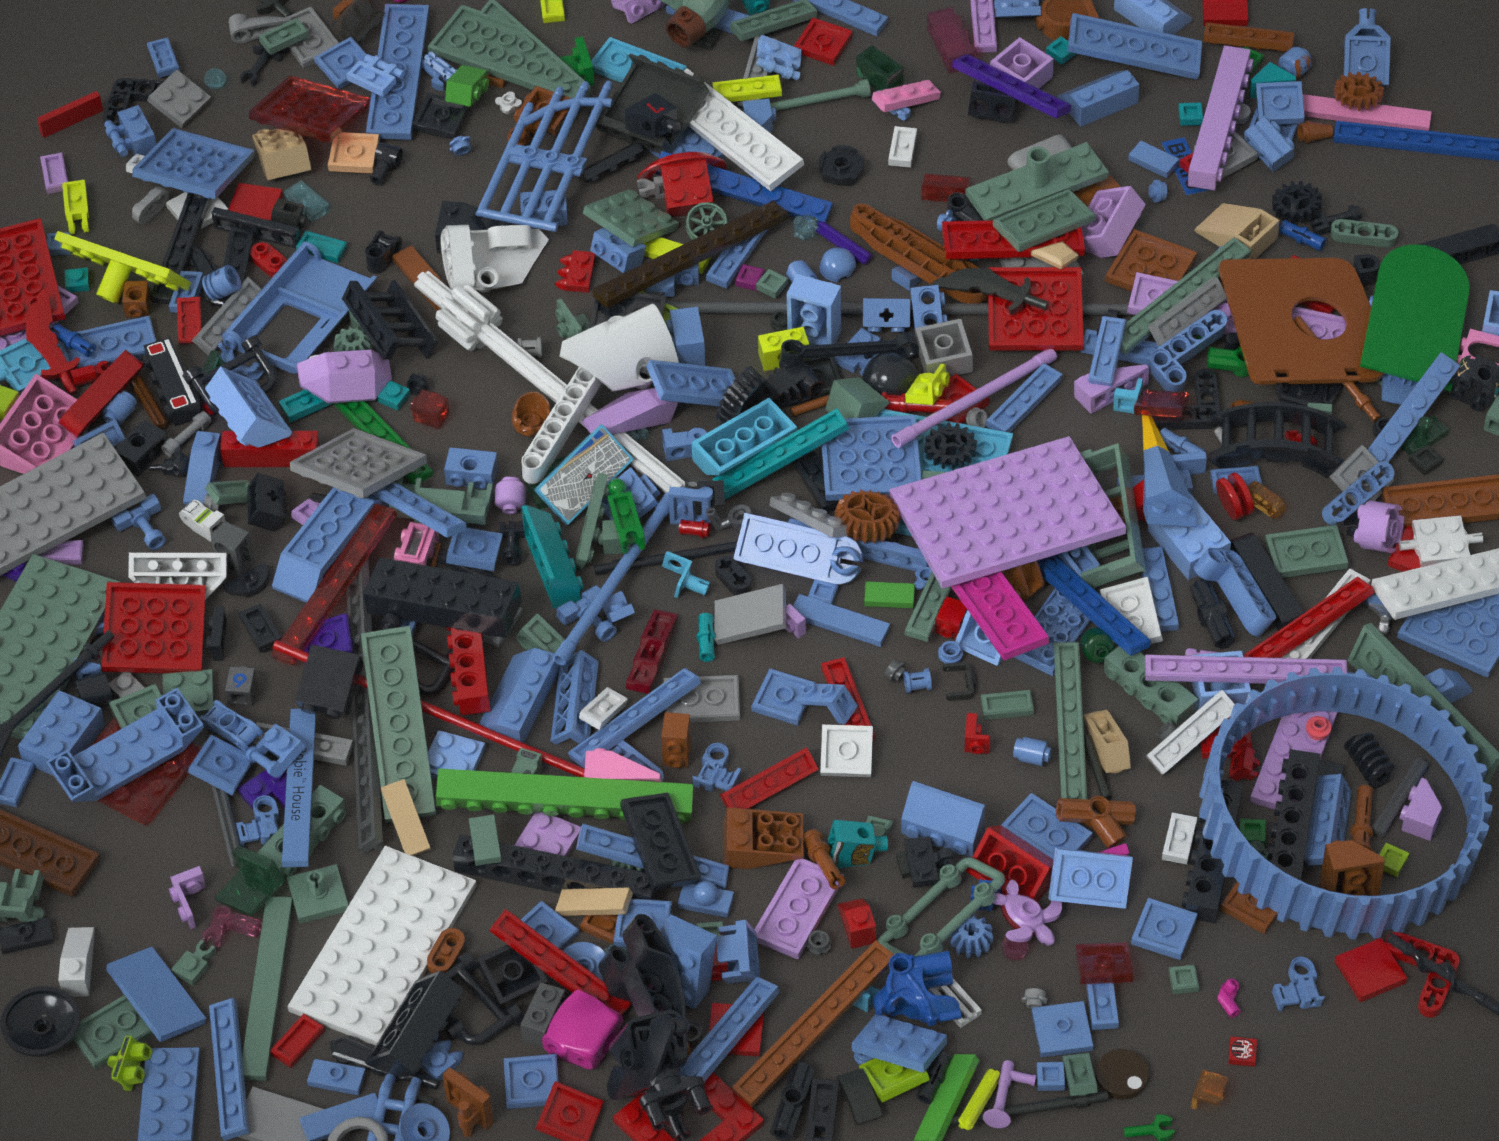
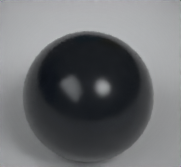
(890, 373)

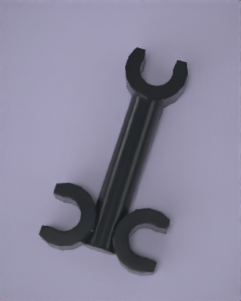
(258, 65)

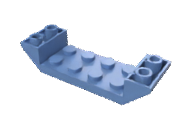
(320, 542)
(128, 751)

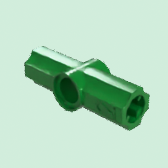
(1227, 360)

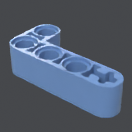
(1191, 347)
(1238, 586)

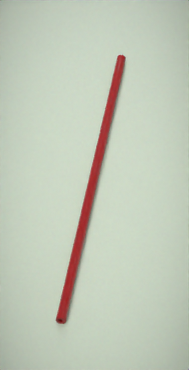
(457, 720)

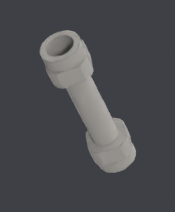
(200, 421)

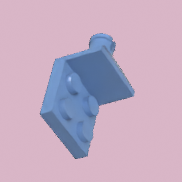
(1367, 48)

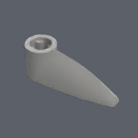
(248, 29)

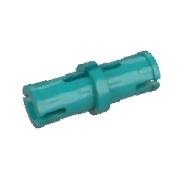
(705, 637)

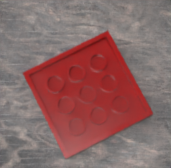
(1032, 327)
(154, 627)

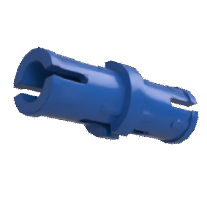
(1315, 240)
(74, 340)

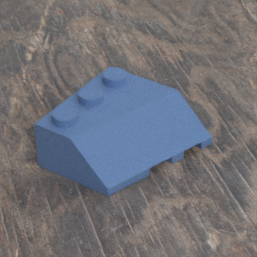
(694, 957)

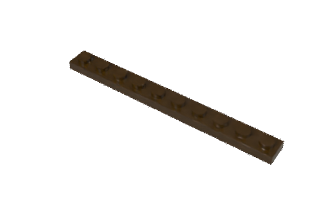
(689, 254)

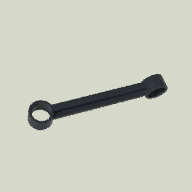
(847, 349)

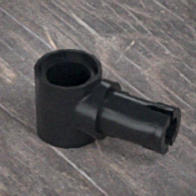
(385, 158)

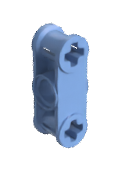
(231, 725)

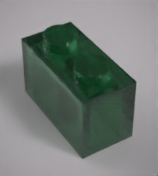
(879, 69)

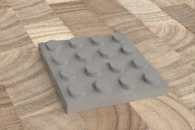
(358, 463)

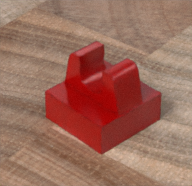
(1243, 765)

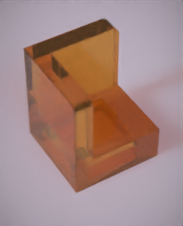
(1209, 1089)

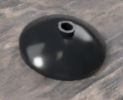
(37, 1010)

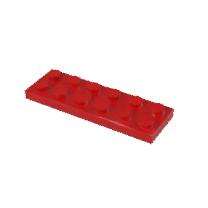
(982, 240)

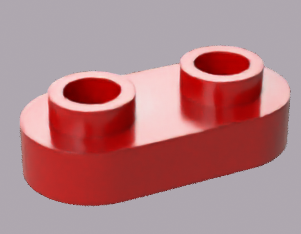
(265, 256)

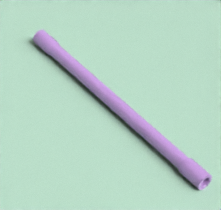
(911, 432)

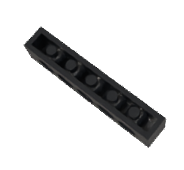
(1302, 766)
(1211, 882)

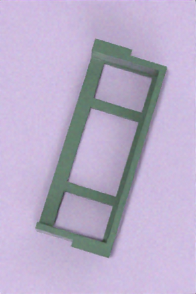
(1097, 462)

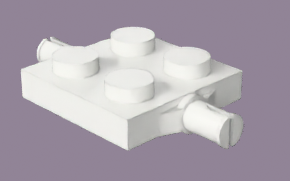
(1440, 540)

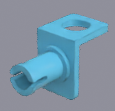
(687, 580)

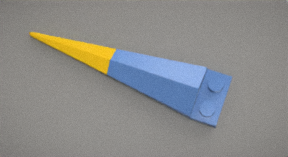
(1165, 493)

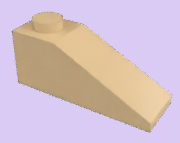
(1108, 741)

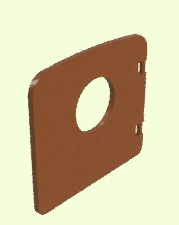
(1261, 306)

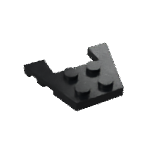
(1307, 393)

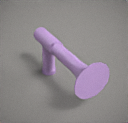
(997, 1116)

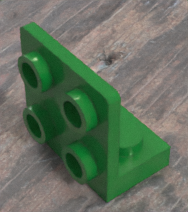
(580, 61)

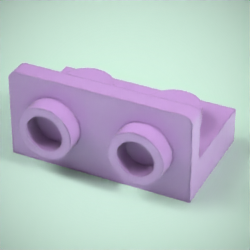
(637, 9)

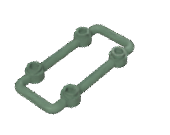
(949, 877)

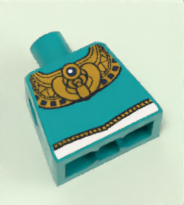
(854, 843)

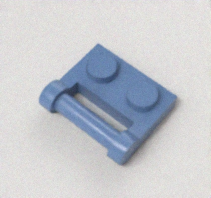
(683, 503)
(281, 744)

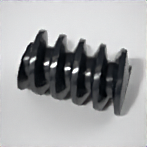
(1370, 759)

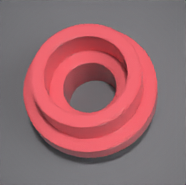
(1315, 732)

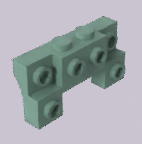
(468, 507)
(19, 898)

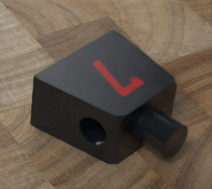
(652, 117)

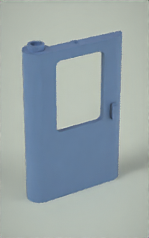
(307, 285)

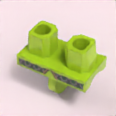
(127, 1063)

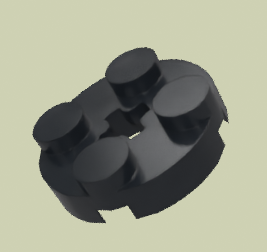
(841, 175)

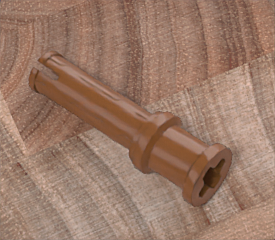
(1361, 830)
(820, 853)

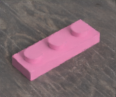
(906, 95)

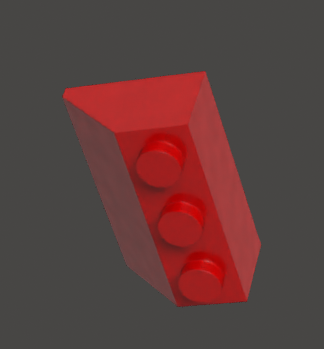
(1015, 860)

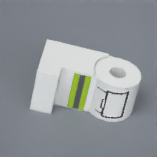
(201, 518)

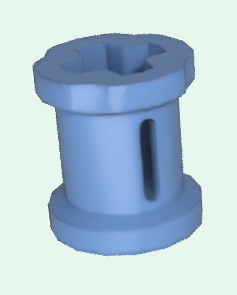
(917, 680)

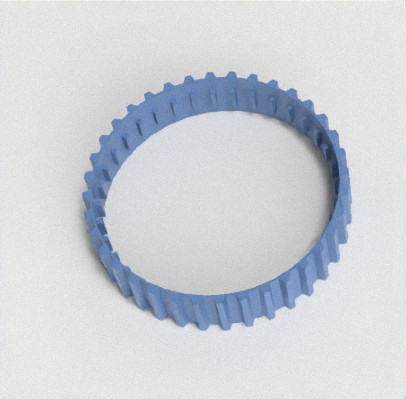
(1379, 702)

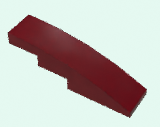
(651, 651)

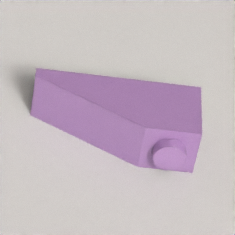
(1096, 396)

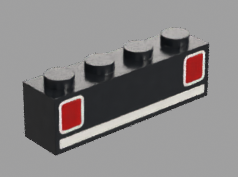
(167, 374)

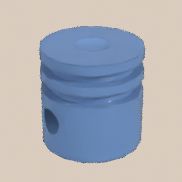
(221, 282)

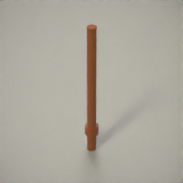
(1361, 400)

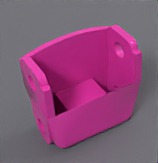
(582, 1030)

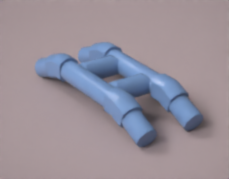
(384, 1102)

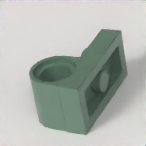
(539, 635)

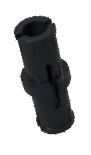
(927, 1089)

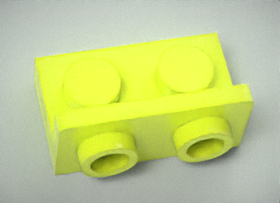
(928, 387)

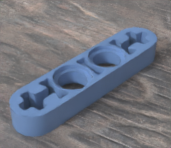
(1358, 493)

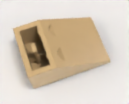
(281, 152)
(1247, 224)

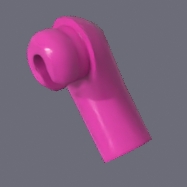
(1227, 995)

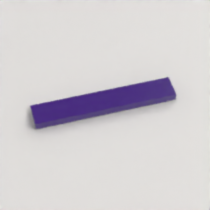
(1011, 86)

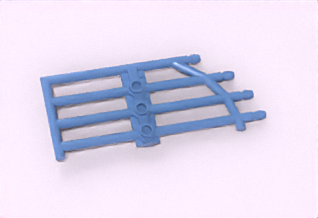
(547, 160)

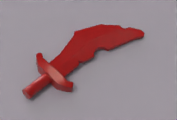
(45, 342)

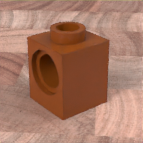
(136, 299)

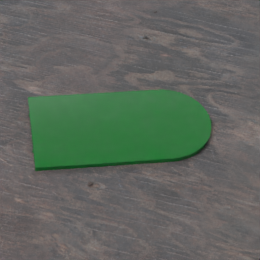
(1415, 312)

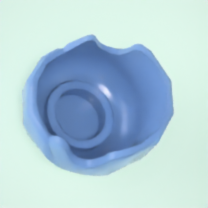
(837, 264)

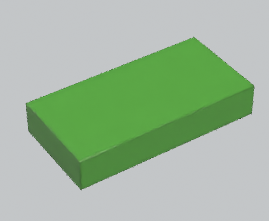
(889, 594)

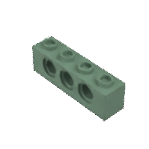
(1130, 674)
(324, 805)

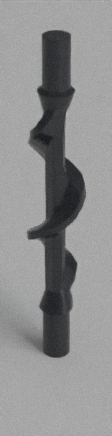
(1444, 970)

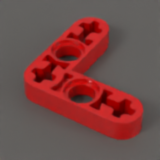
(1442, 955)

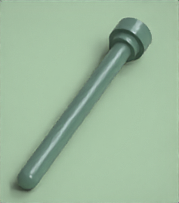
(859, 89)

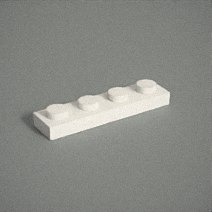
(1191, 732)

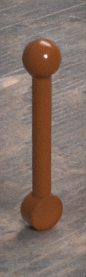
(437, 550)

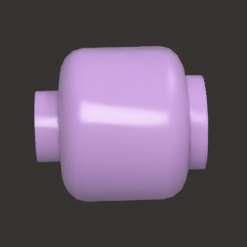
(510, 495)

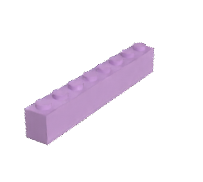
(1219, 118)

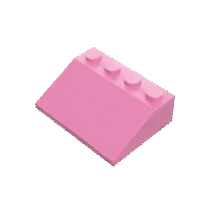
(31, 427)

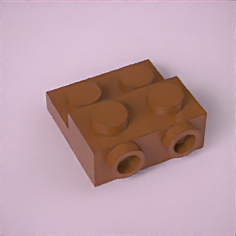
(540, 98)

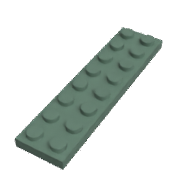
(1379, 657)
(398, 715)

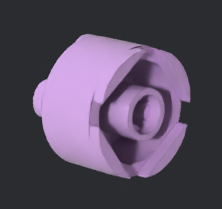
(1379, 526)

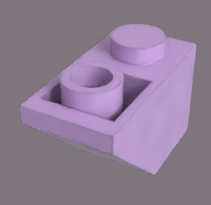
(1422, 813)

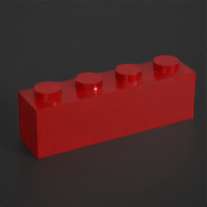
(271, 455)

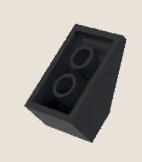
(462, 214)

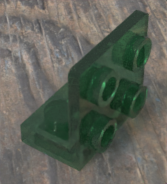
(252, 884)

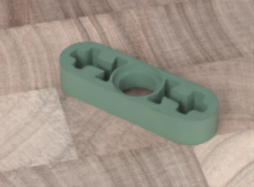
(1371, 240)

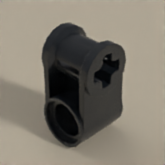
(380, 251)

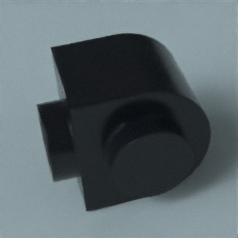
(1366, 267)

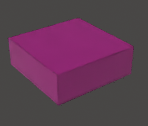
(748, 277)

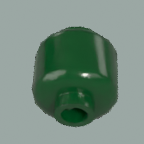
(1096, 645)

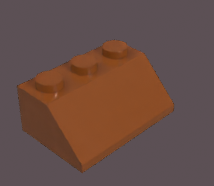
(1351, 869)

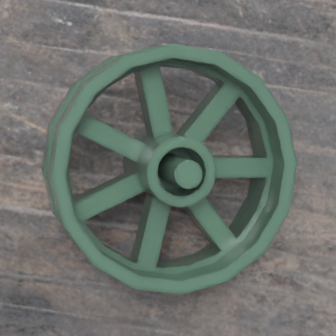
(706, 223)

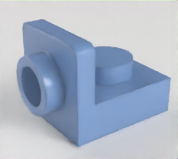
(617, 607)

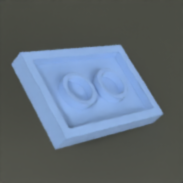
(1090, 878)

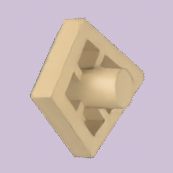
(1056, 254)

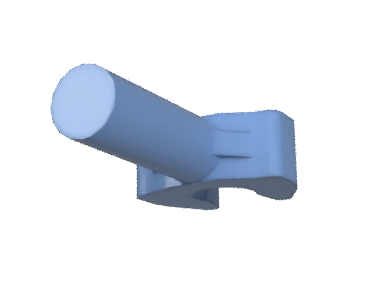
(437, 78)

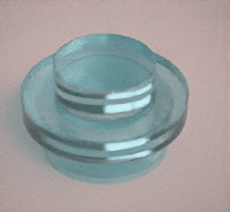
(214, 78)

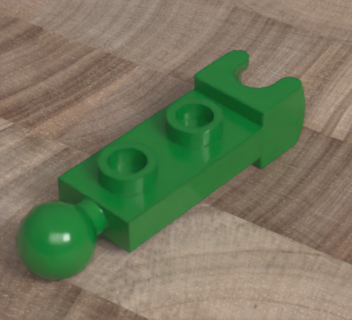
(625, 516)

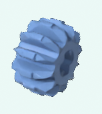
(972, 937)

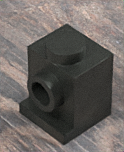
(288, 213)

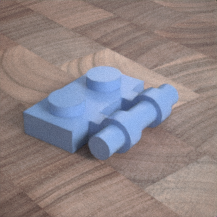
(778, 57)
(372, 78)

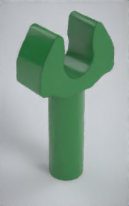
(1152, 1129)

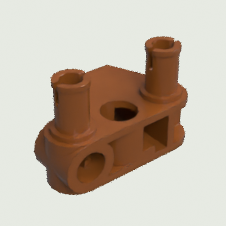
(1025, 579)

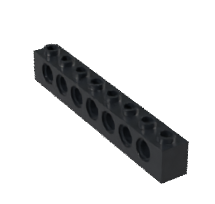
(549, 870)

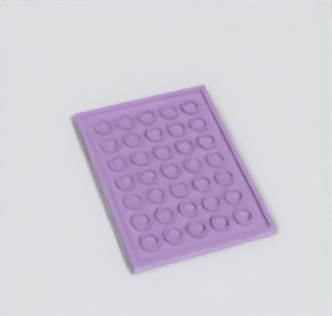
(1006, 512)

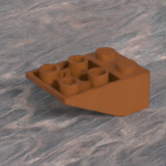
(761, 837)

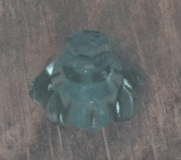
(805, 226)

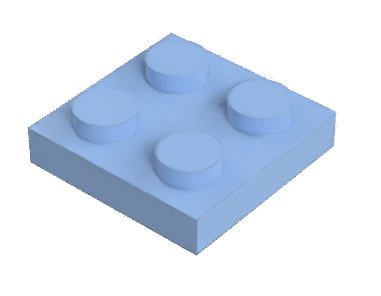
(454, 752)

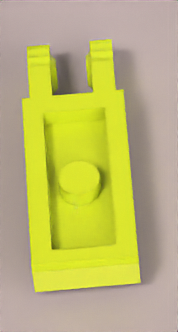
(76, 204)

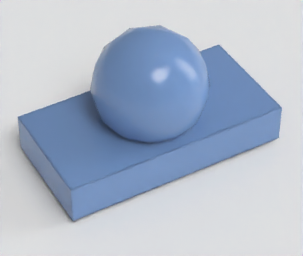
(706, 899)

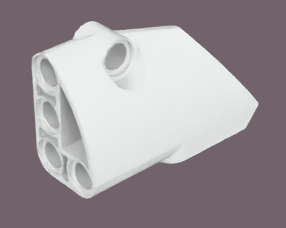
(499, 253)
(622, 349)

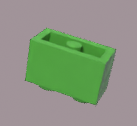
(466, 85)

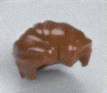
(530, 413)

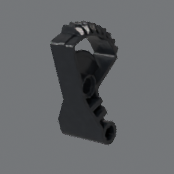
(784, 388)

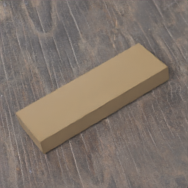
(405, 818)
(594, 901)

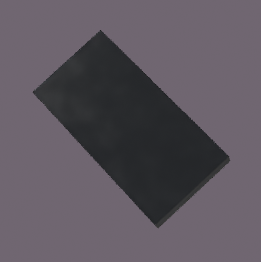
(660, 841)

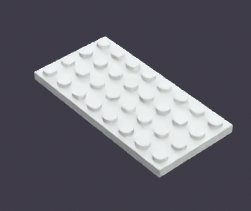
(381, 945)

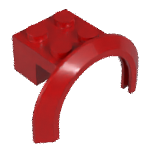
(684, 180)

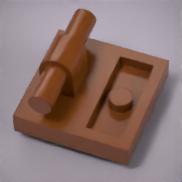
(470, 1100)

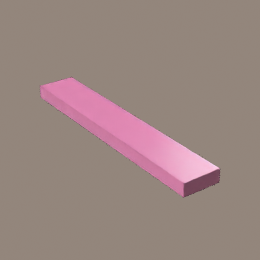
(1381, 115)

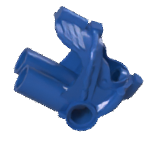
(908, 985)

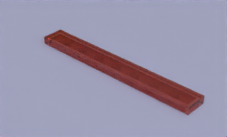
(336, 581)

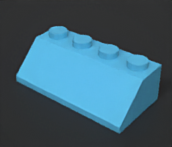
(741, 438)

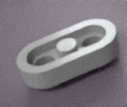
(150, 205)

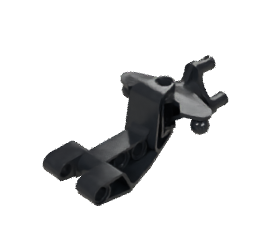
(656, 1040)

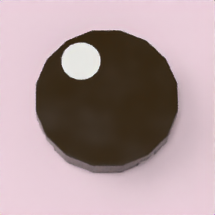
(1122, 1074)

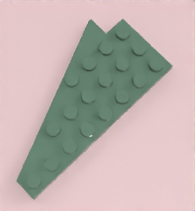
(504, 48)

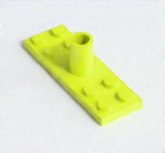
(119, 267)

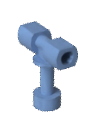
(139, 518)
(570, 611)

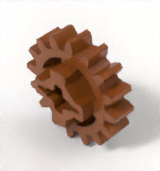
(1358, 91)

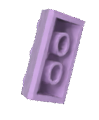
(1115, 216)

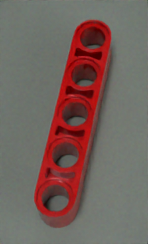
(100, 393)

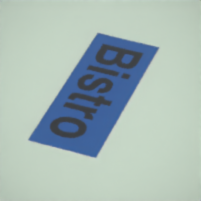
(1180, 149)

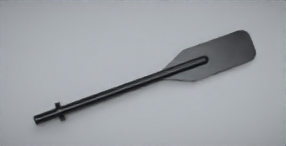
(91, 652)

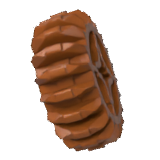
(868, 516)

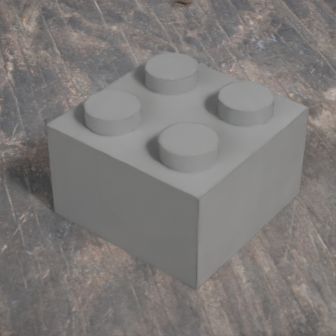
(946, 345)

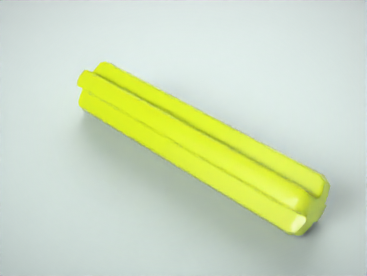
(979, 1099)

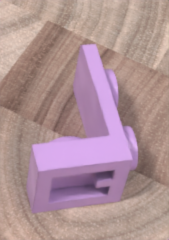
(182, 885)

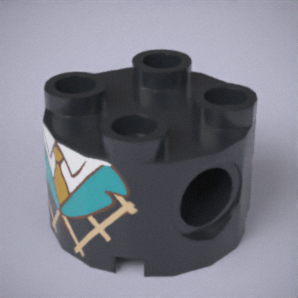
(1476, 382)

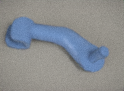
(252, 371)

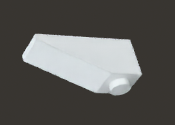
(77, 961)

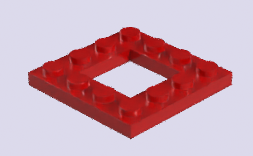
(738, 1117)

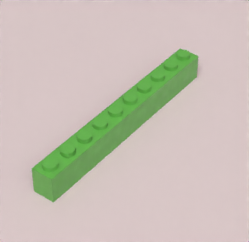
(551, 793)

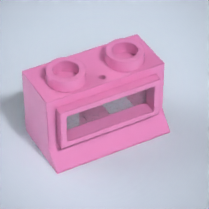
(416, 544)

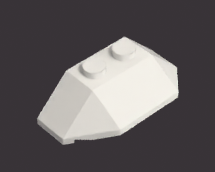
(179, 568)

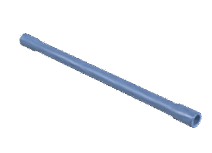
(569, 645)

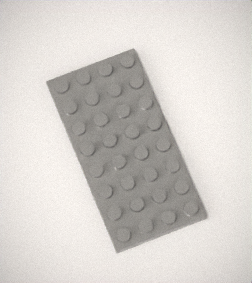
(63, 500)

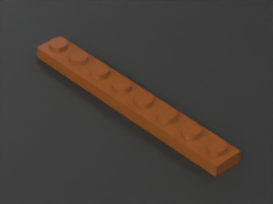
(813, 1024)

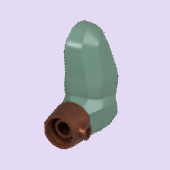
(693, 19)

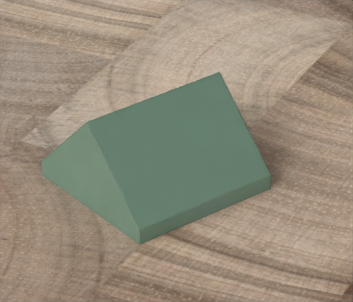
(855, 399)

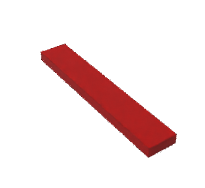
(1313, 620)
(553, 960)

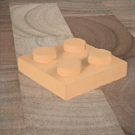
(353, 152)

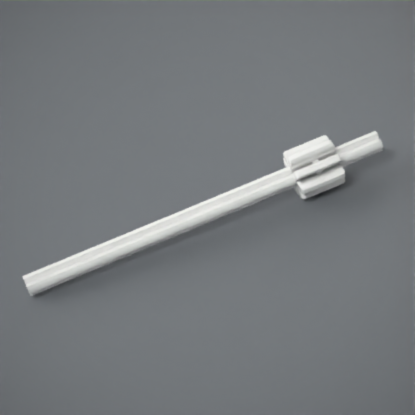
(474, 323)

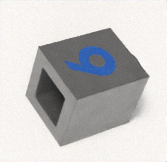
(241, 686)

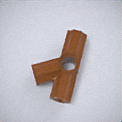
(1105, 823)

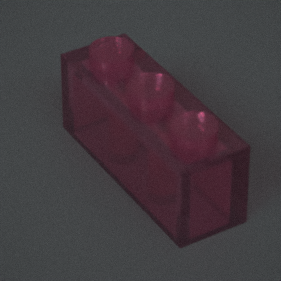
(949, 36)

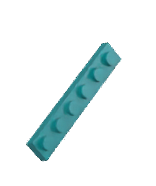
(783, 452)

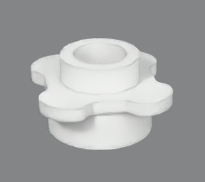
(508, 103)

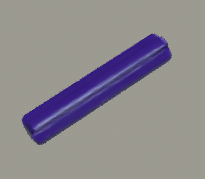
(843, 242)

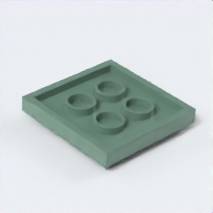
(631, 217)

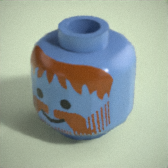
(1296, 61)

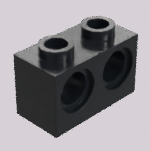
(991, 108)

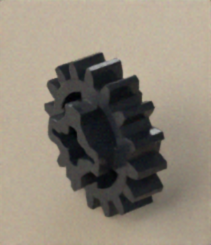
(1297, 202)
(950, 446)

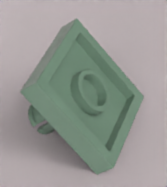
(317, 893)

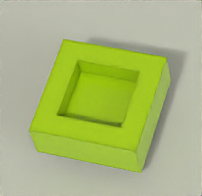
(1394, 859)

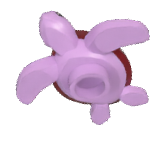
(1027, 915)

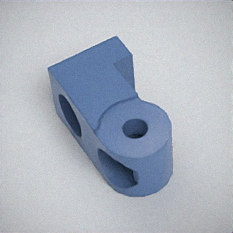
(679, 444)

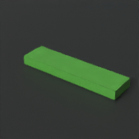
(947, 1098)

